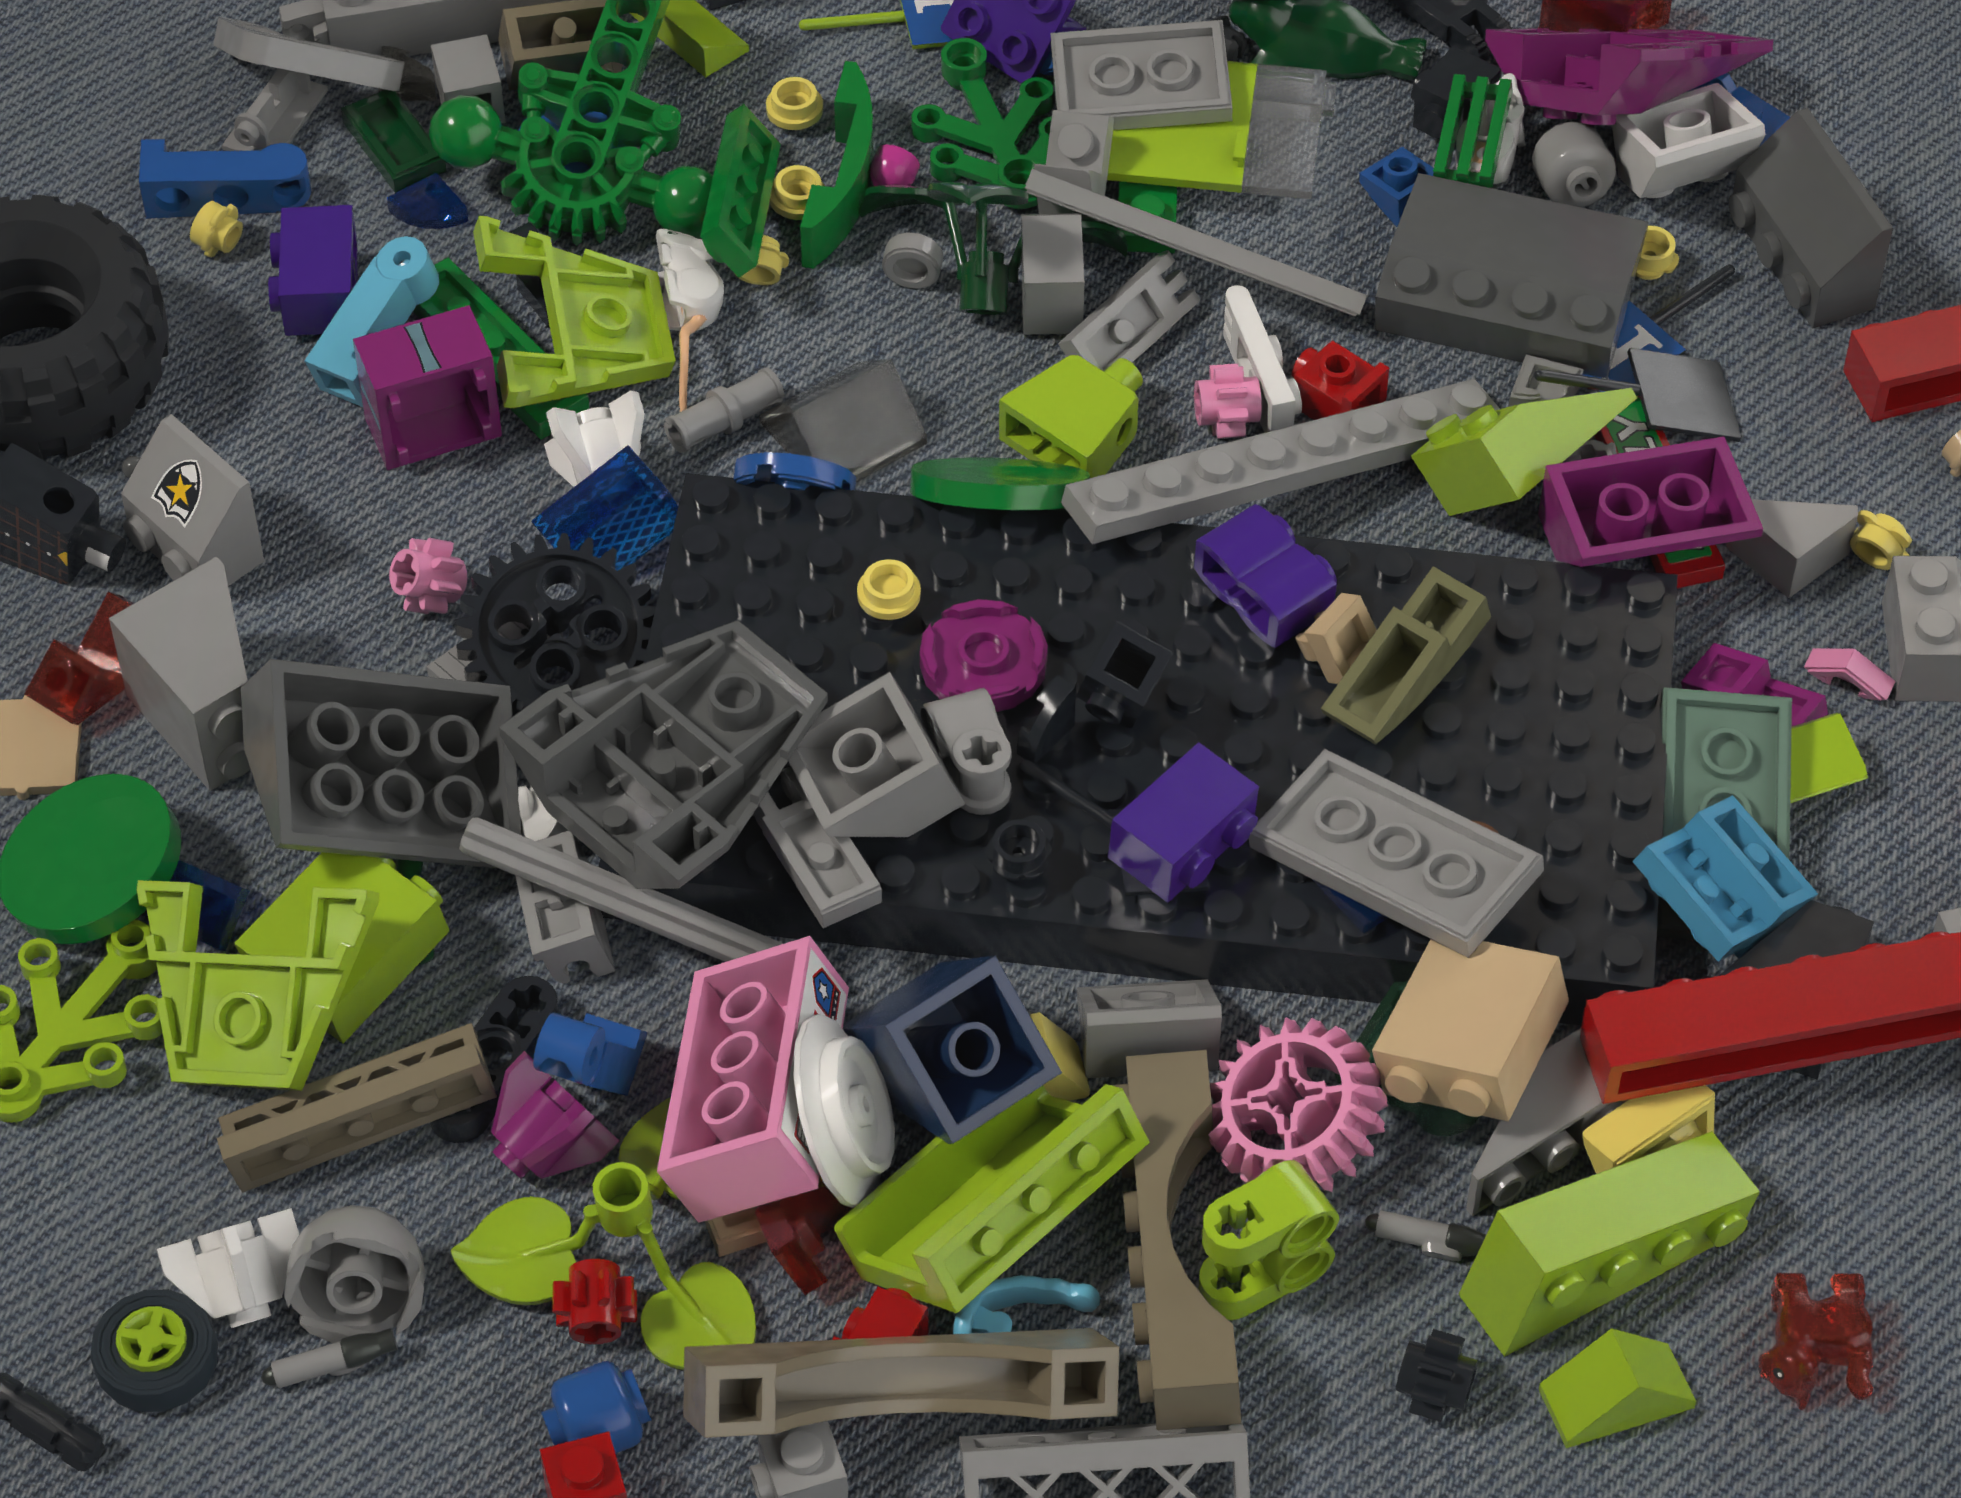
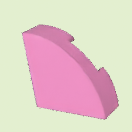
(1851, 667)

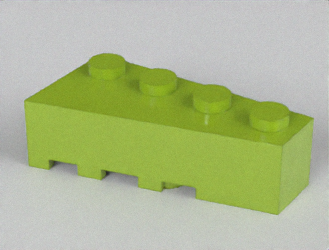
(1603, 1238)

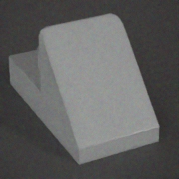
(1077, 154)

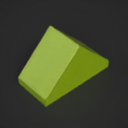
(1615, 1387)

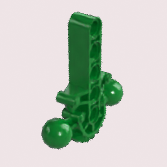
(470, 134)

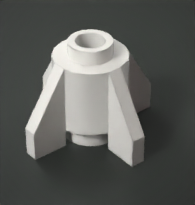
(593, 436)
(236, 1269)

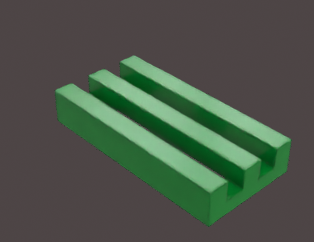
(1479, 92)

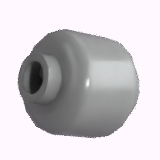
(1573, 164)

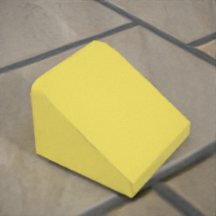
(1072, 1082)

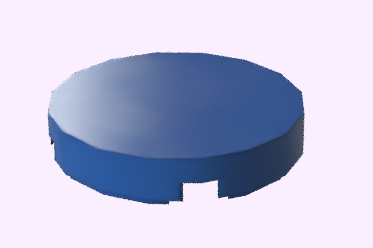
(792, 471)

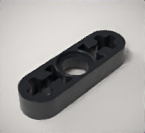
(497, 1030)

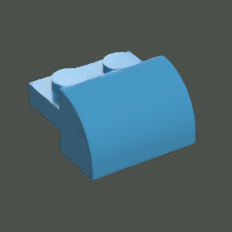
(1725, 879)

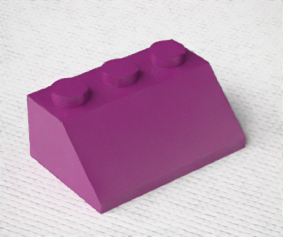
(1646, 503)

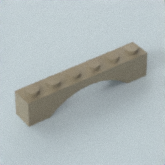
(1190, 1342)
(810, 1382)

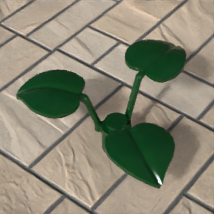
(984, 275)

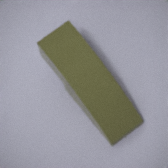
(1408, 656)

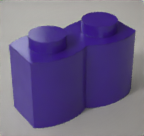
(1265, 574)

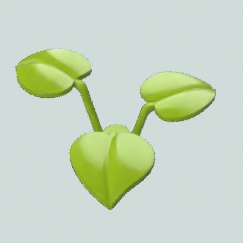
(530, 1244)

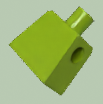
(1073, 414)

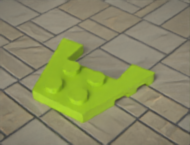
(600, 312)
(249, 1015)

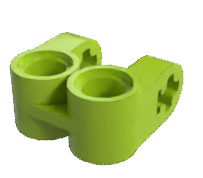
(1279, 1245)

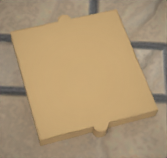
(36, 749)

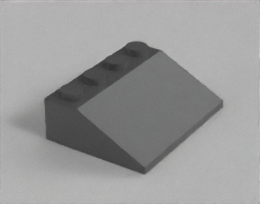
(1509, 275)
(377, 760)

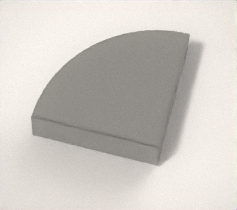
(1528, 389)

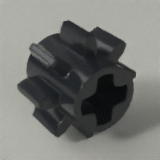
(1436, 1375)

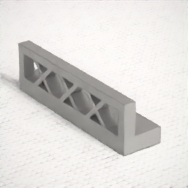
(1104, 1449)

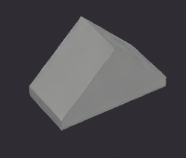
(1052, 273)
(1797, 541)

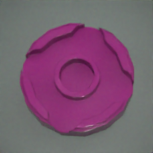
(984, 648)

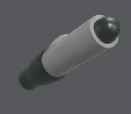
(1436, 1238)
(334, 1359)

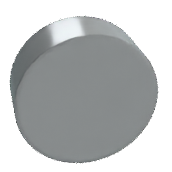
(912, 260)

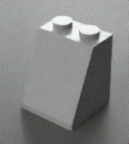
(188, 670)

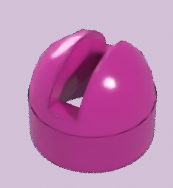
(893, 166)

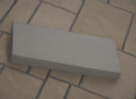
(1396, 852)

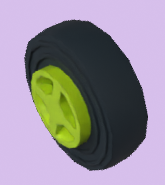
(138, 1329)

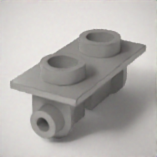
(276, 112)

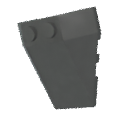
(668, 754)

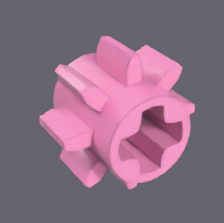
(1227, 401)
(428, 576)

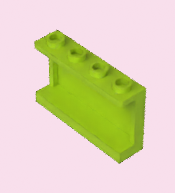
(979, 1204)

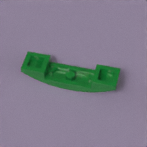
(834, 210)

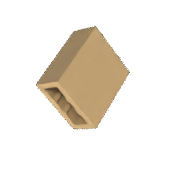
(1471, 1028)

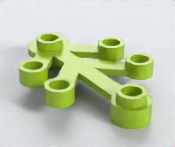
(72, 1024)

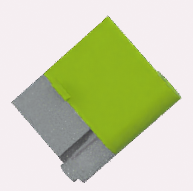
(1260, 152)

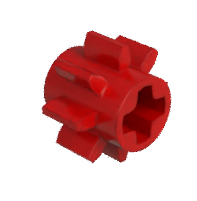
(594, 1301)

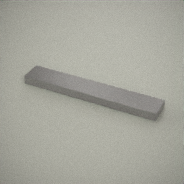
(1195, 243)

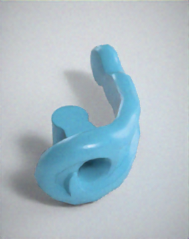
(1010, 1291)

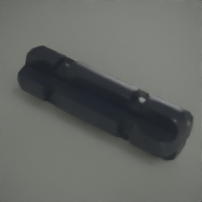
(48, 1425)

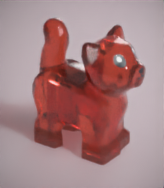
(1818, 1331)

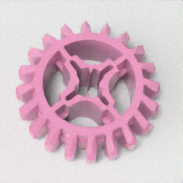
(1268, 1087)

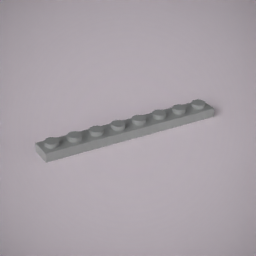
(1264, 463)

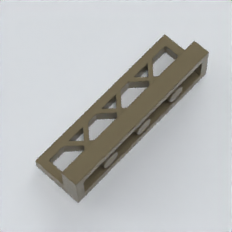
(355, 1108)

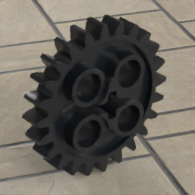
(519, 596)

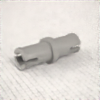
(723, 410)

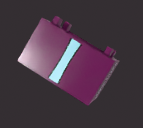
(428, 387)

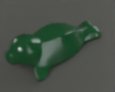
(1325, 37)

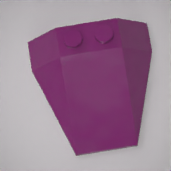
(1615, 70)

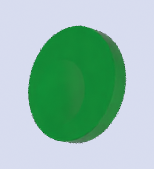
(993, 482)
(80, 856)

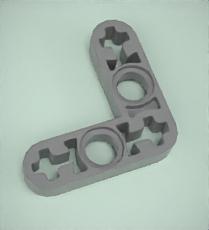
(272, 49)

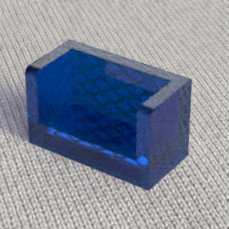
(616, 506)

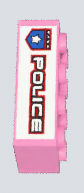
(733, 1100)

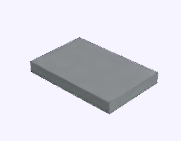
(1145, 74)

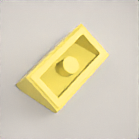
(1648, 1126)

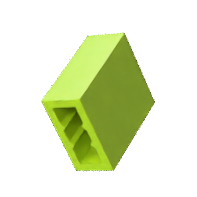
(397, 940)

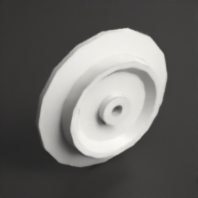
(842, 1109)

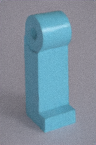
(377, 302)

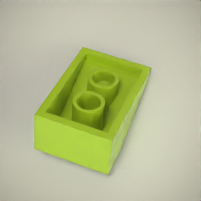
(1505, 451)

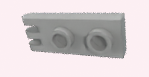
(1132, 316)

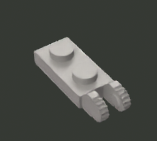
(823, 868)

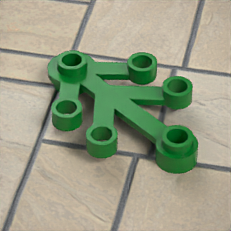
(964, 69)

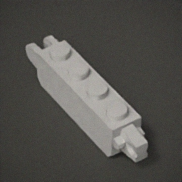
(394, 23)

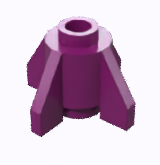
(544, 1125)

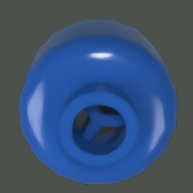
(595, 1403)

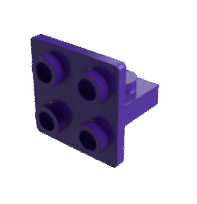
(1011, 30)

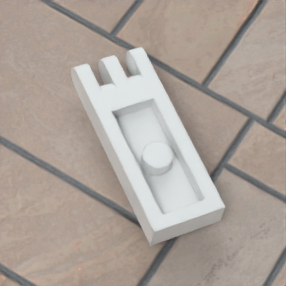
(1261, 358)

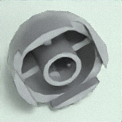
(355, 1274)

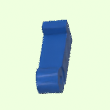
(250, 180)
(590, 1051)

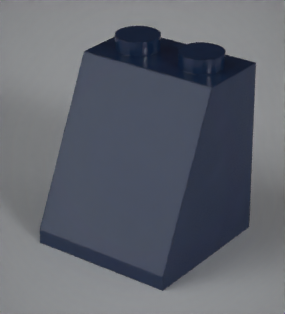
(955, 1046)

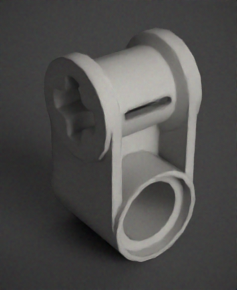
(971, 748)

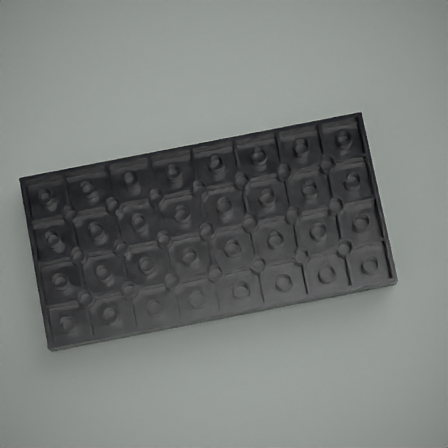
(1533, 731)

